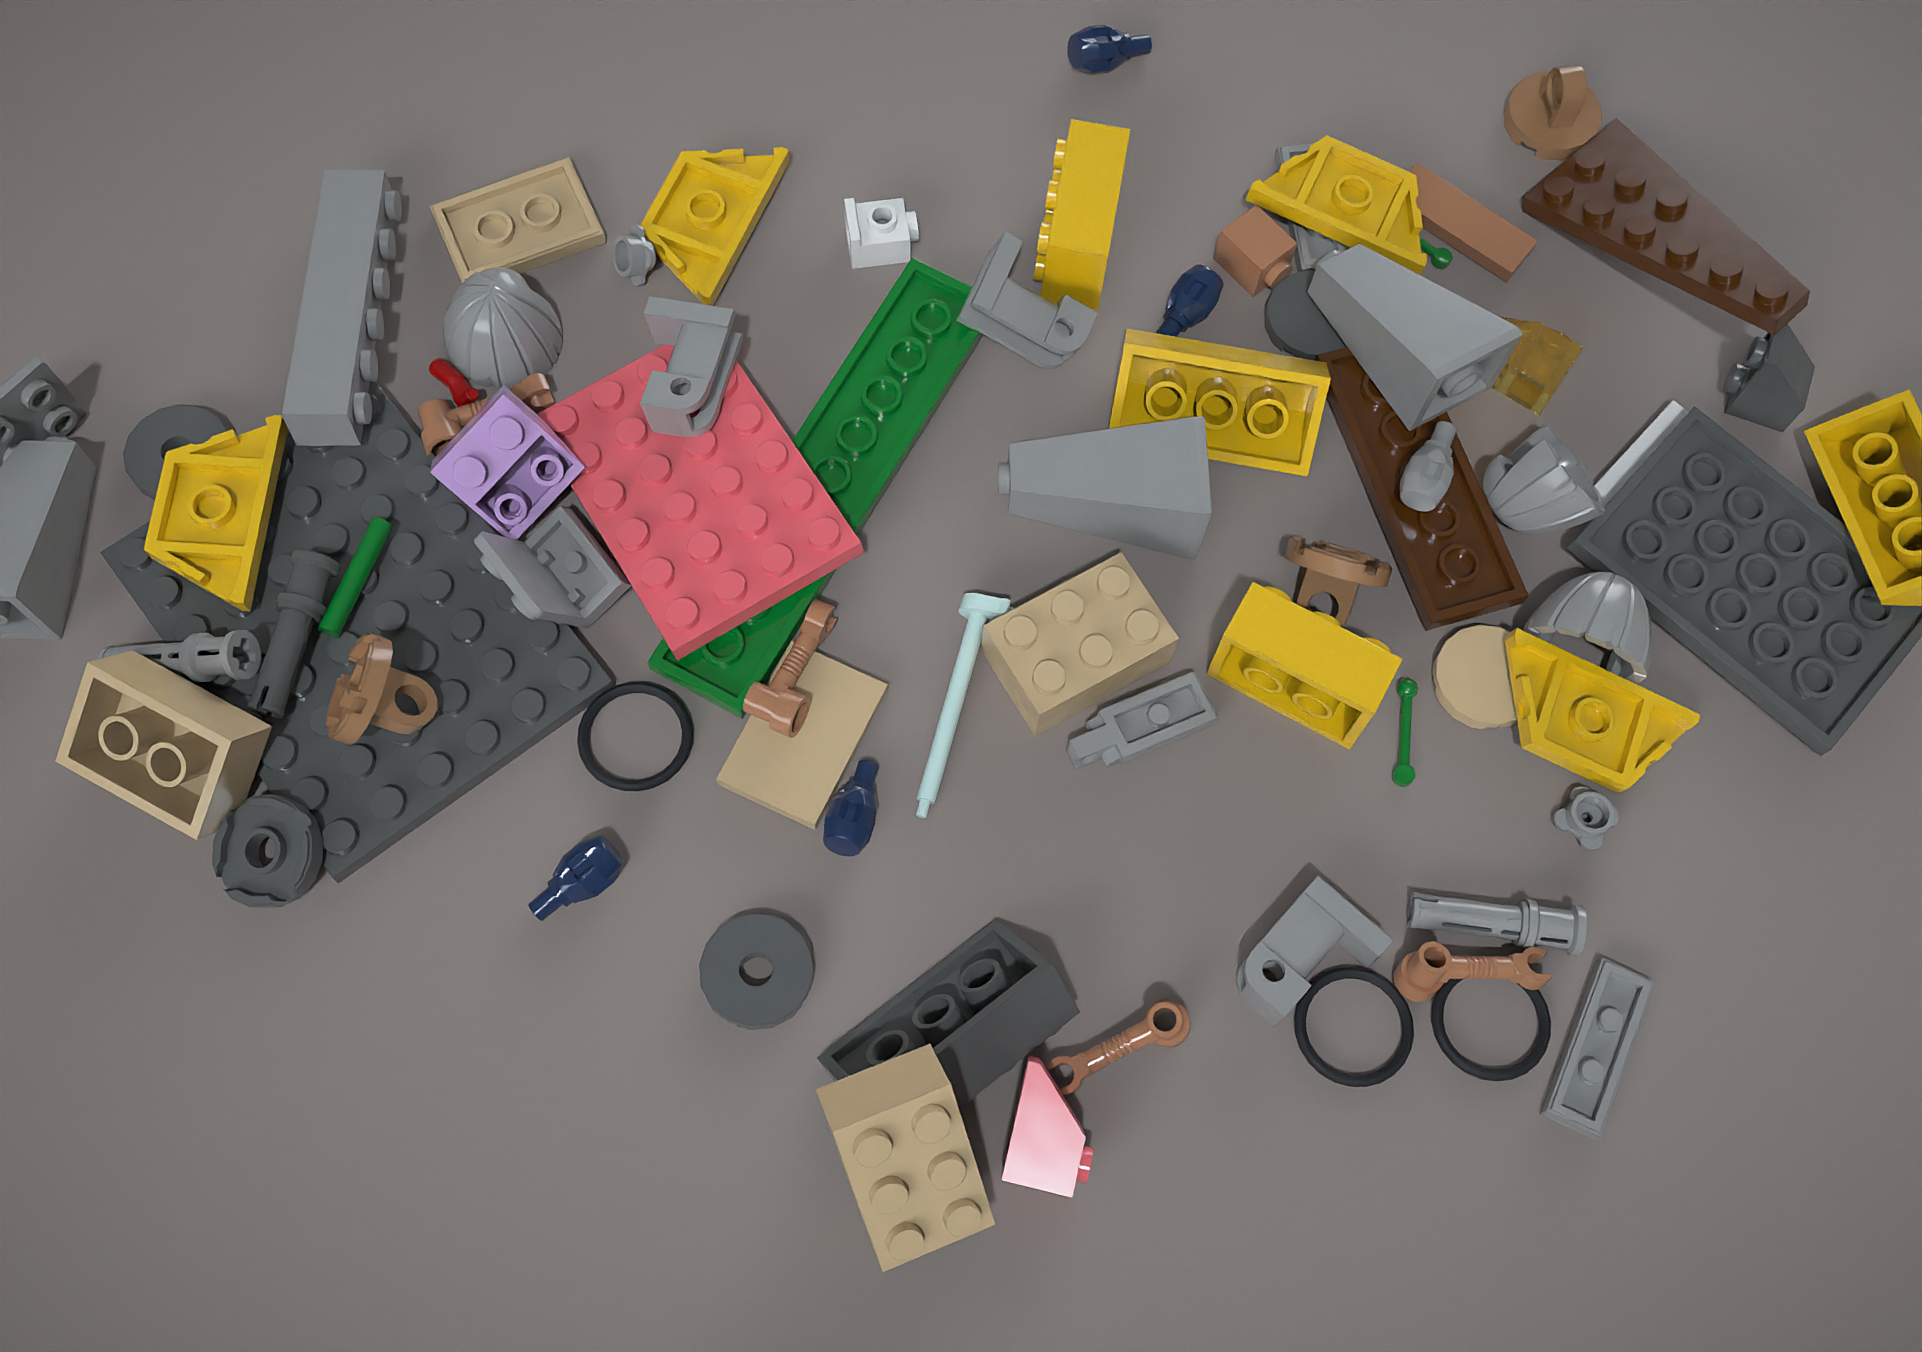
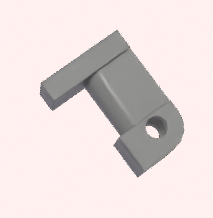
(1020, 316)
(697, 368)
(1299, 944)

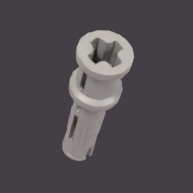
(202, 655)
(1523, 923)

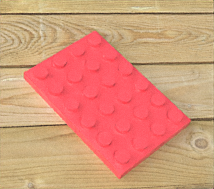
(701, 521)

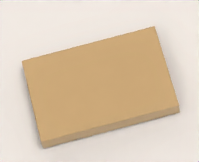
(519, 221)
(804, 771)

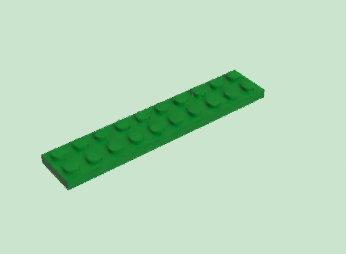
(855, 449)

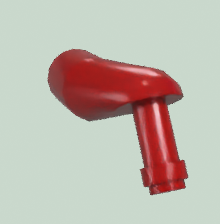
(455, 381)

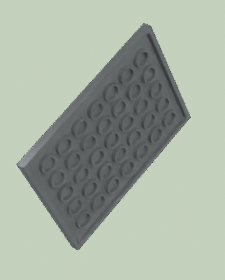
(449, 620)

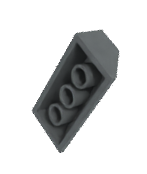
(974, 1008)

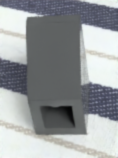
(1771, 381)

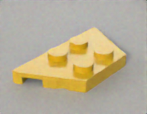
(1348, 200)
(710, 213)
(217, 509)
(1588, 714)

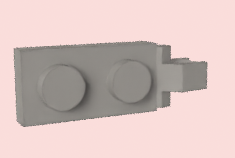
(1144, 723)

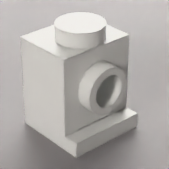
(879, 232)

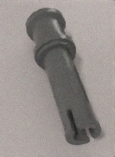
(298, 610)

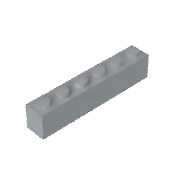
(342, 309)

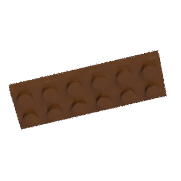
(1447, 555)

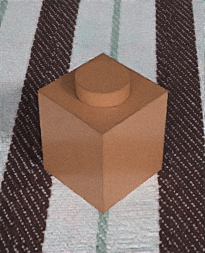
(1255, 251)

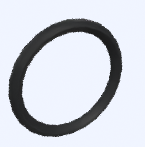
(643, 784)
(1329, 1072)
(1486, 1073)

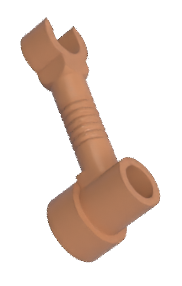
(443, 424)
(777, 702)
(1426, 970)
(1134, 1038)

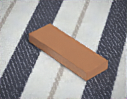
(1470, 226)

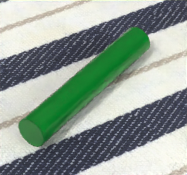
(355, 577)

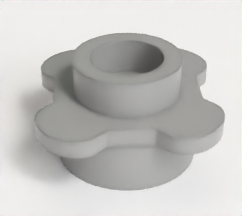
(633, 255)
(1599, 809)

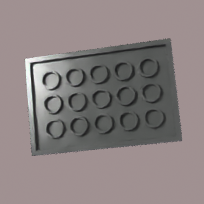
(1753, 580)

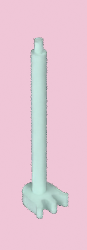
(979, 611)

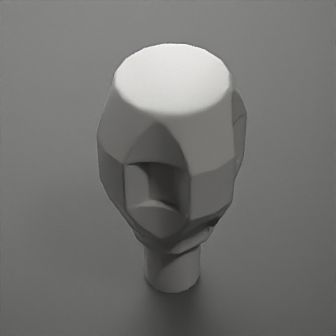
(1429, 470)

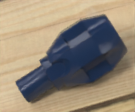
(1103, 48)
(1191, 300)
(852, 813)
(579, 876)

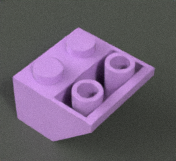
(506, 464)

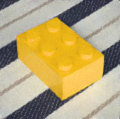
(1081, 212)
(1303, 665)

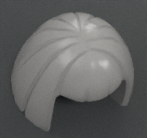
(500, 329)
(1541, 486)
(1607, 613)

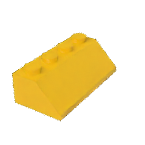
(1254, 403)
(1876, 482)

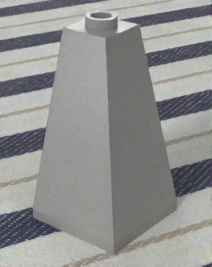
(1410, 334)
(1117, 483)
(41, 533)

